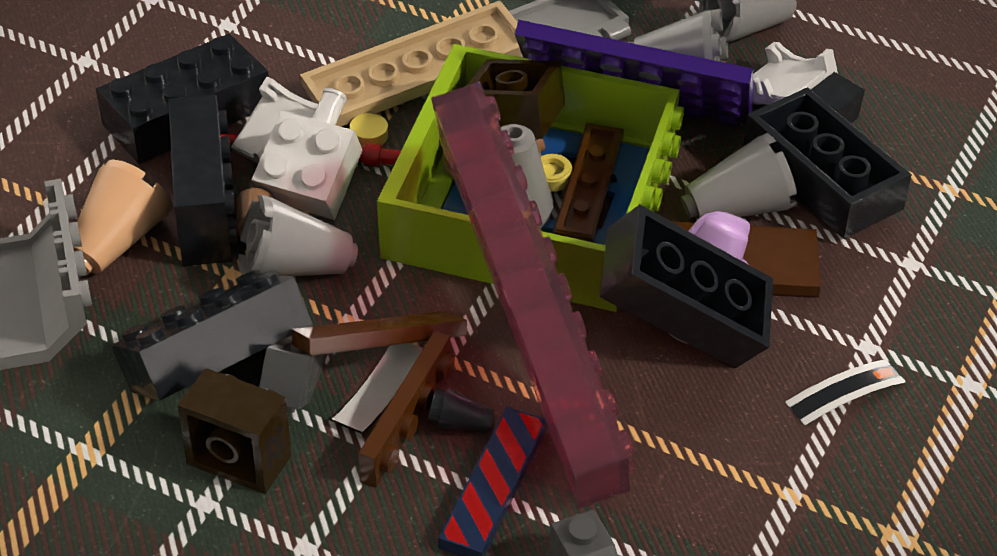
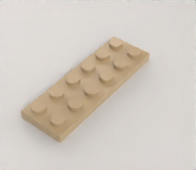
(411, 63)

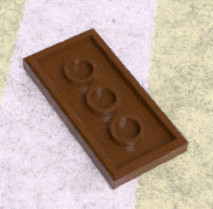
(785, 255)

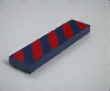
(492, 484)

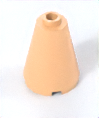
(118, 213)

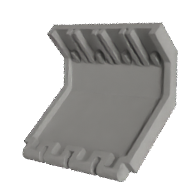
(41, 285)

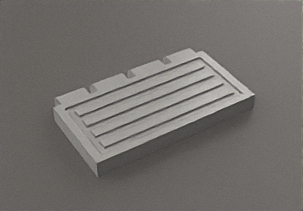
(584, 16)

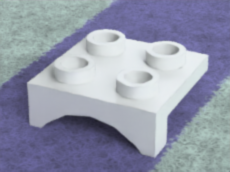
(789, 73)
(260, 124)

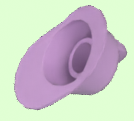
(724, 232)

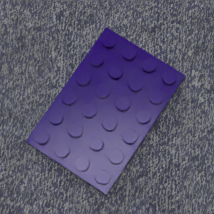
(704, 84)

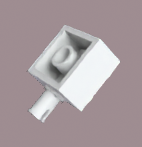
(310, 158)

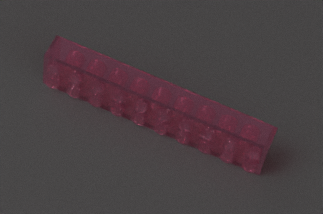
(534, 297)

